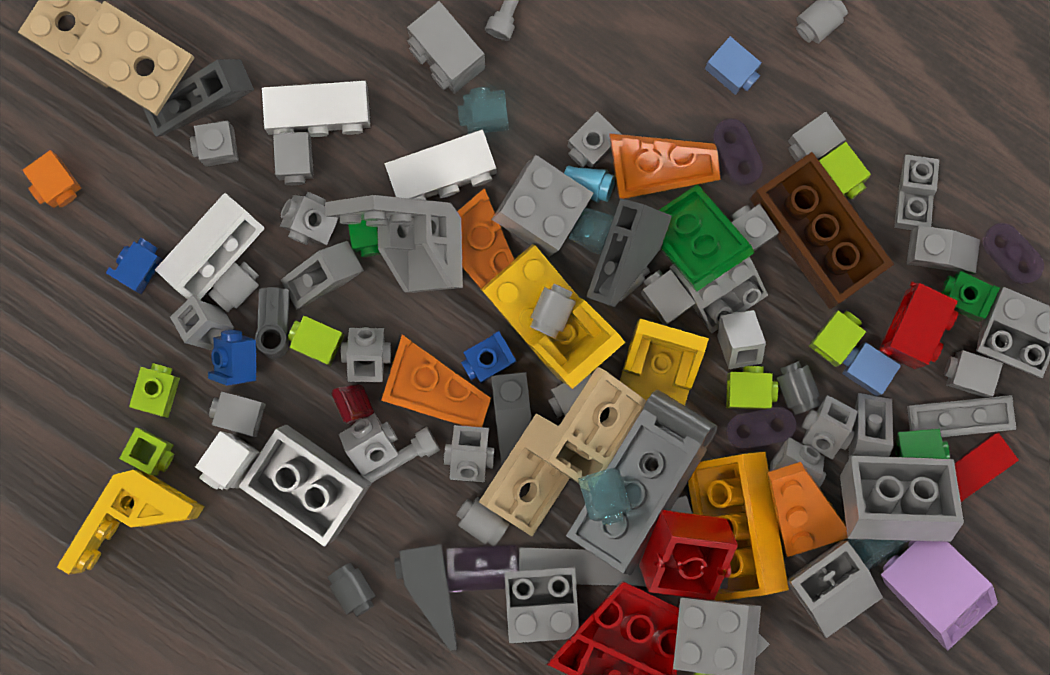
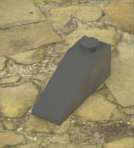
(201, 95)
(629, 248)
(511, 410)
(427, 583)

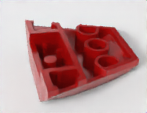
(623, 637)

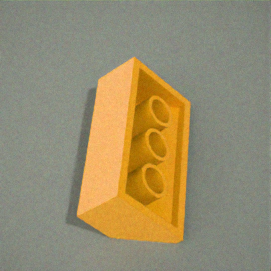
(741, 493)

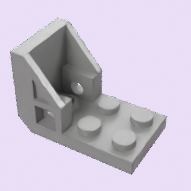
(428, 240)

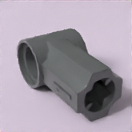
(273, 318)

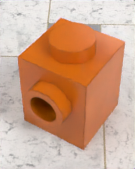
(51, 181)

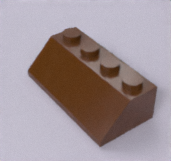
(822, 230)

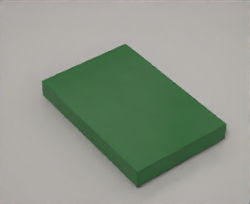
(702, 239)

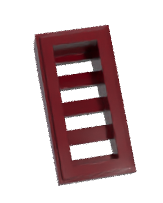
(352, 403)

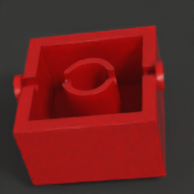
(919, 326)
(688, 555)

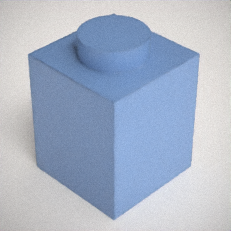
(734, 66)
(870, 368)

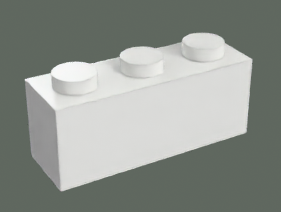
(317, 108)
(443, 168)
(209, 248)
(226, 461)

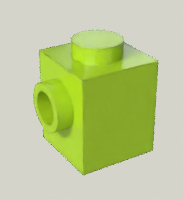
(846, 170)
(838, 337)
(315, 340)
(751, 389)
(155, 390)
(147, 452)

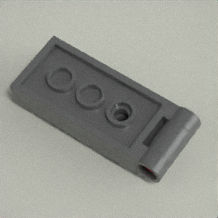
(661, 433)

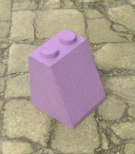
(940, 589)

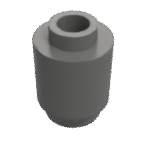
(798, 387)
(351, 590)

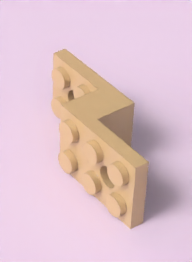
(108, 48)
(554, 454)

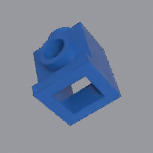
(136, 265)
(233, 358)
(502, 358)

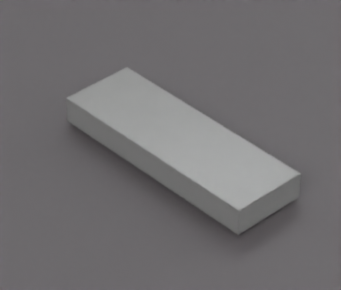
(964, 416)

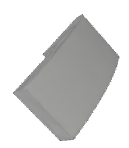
(916, 192)

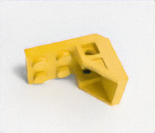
(586, 336)
(662, 360)
(153, 505)

